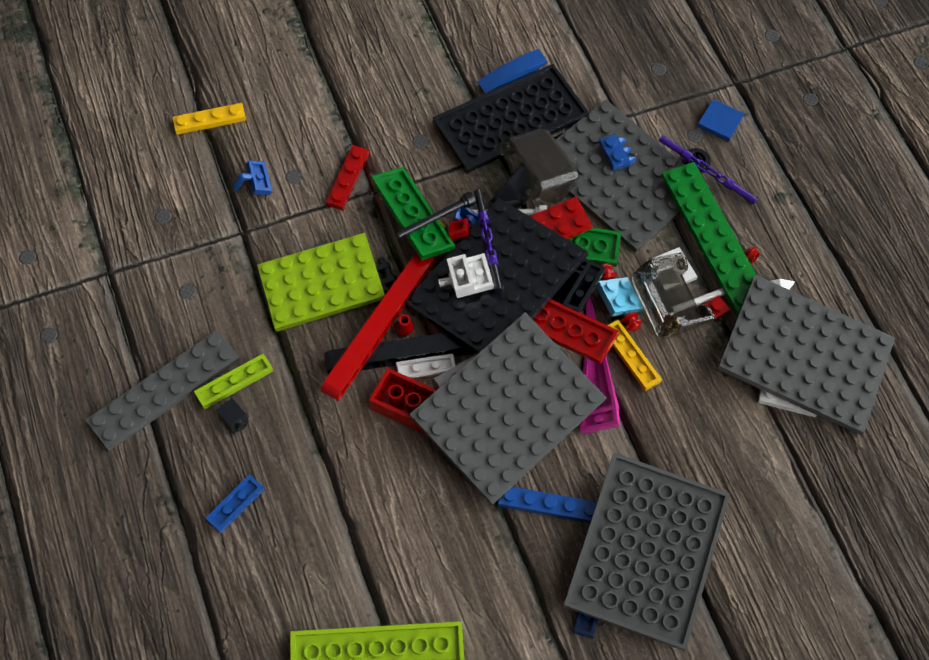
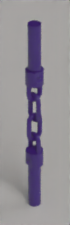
(728, 183)

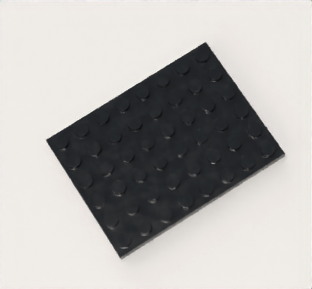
(531, 271)

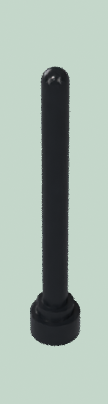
(467, 200)

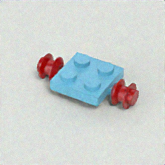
(620, 298)

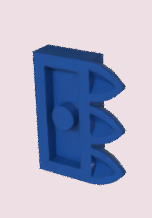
(615, 152)

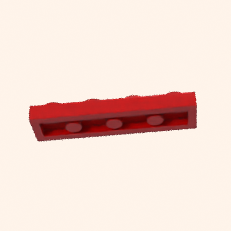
(347, 177)

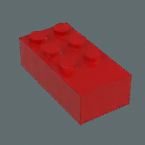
(398, 397)

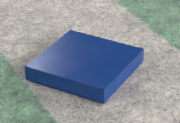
(720, 120)

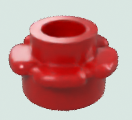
(752, 254)

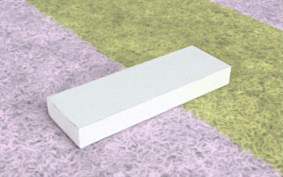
(426, 367)

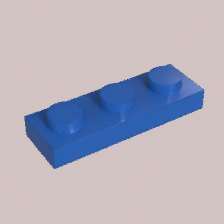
(235, 503)

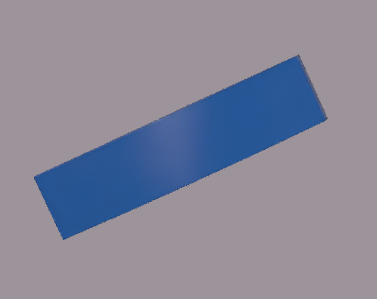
(513, 70)

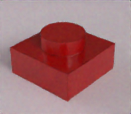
(718, 307)

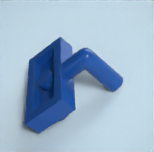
(257, 176)

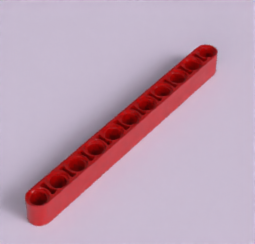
(376, 327)

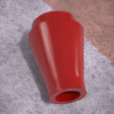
(404, 326)

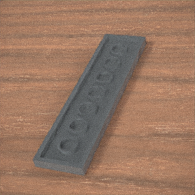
(162, 390)

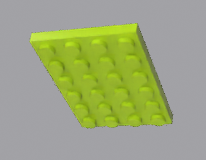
(320, 282)

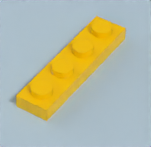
(209, 118)
(634, 358)

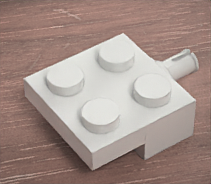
(468, 275)

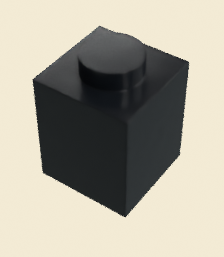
(233, 416)

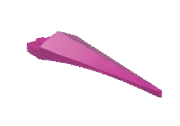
(606, 414)

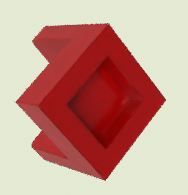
(459, 229)

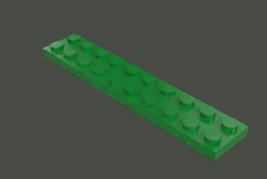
(711, 232)

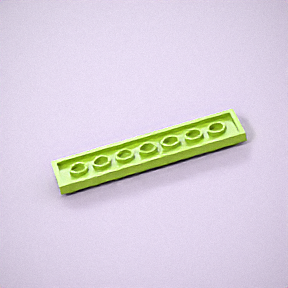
(390, 642)

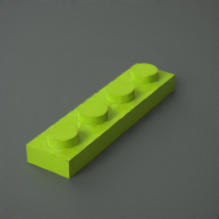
(233, 381)

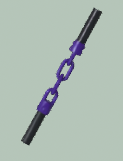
(492, 259)

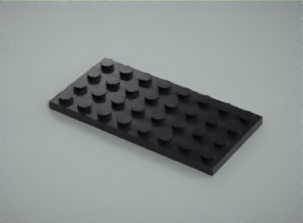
(518, 107)

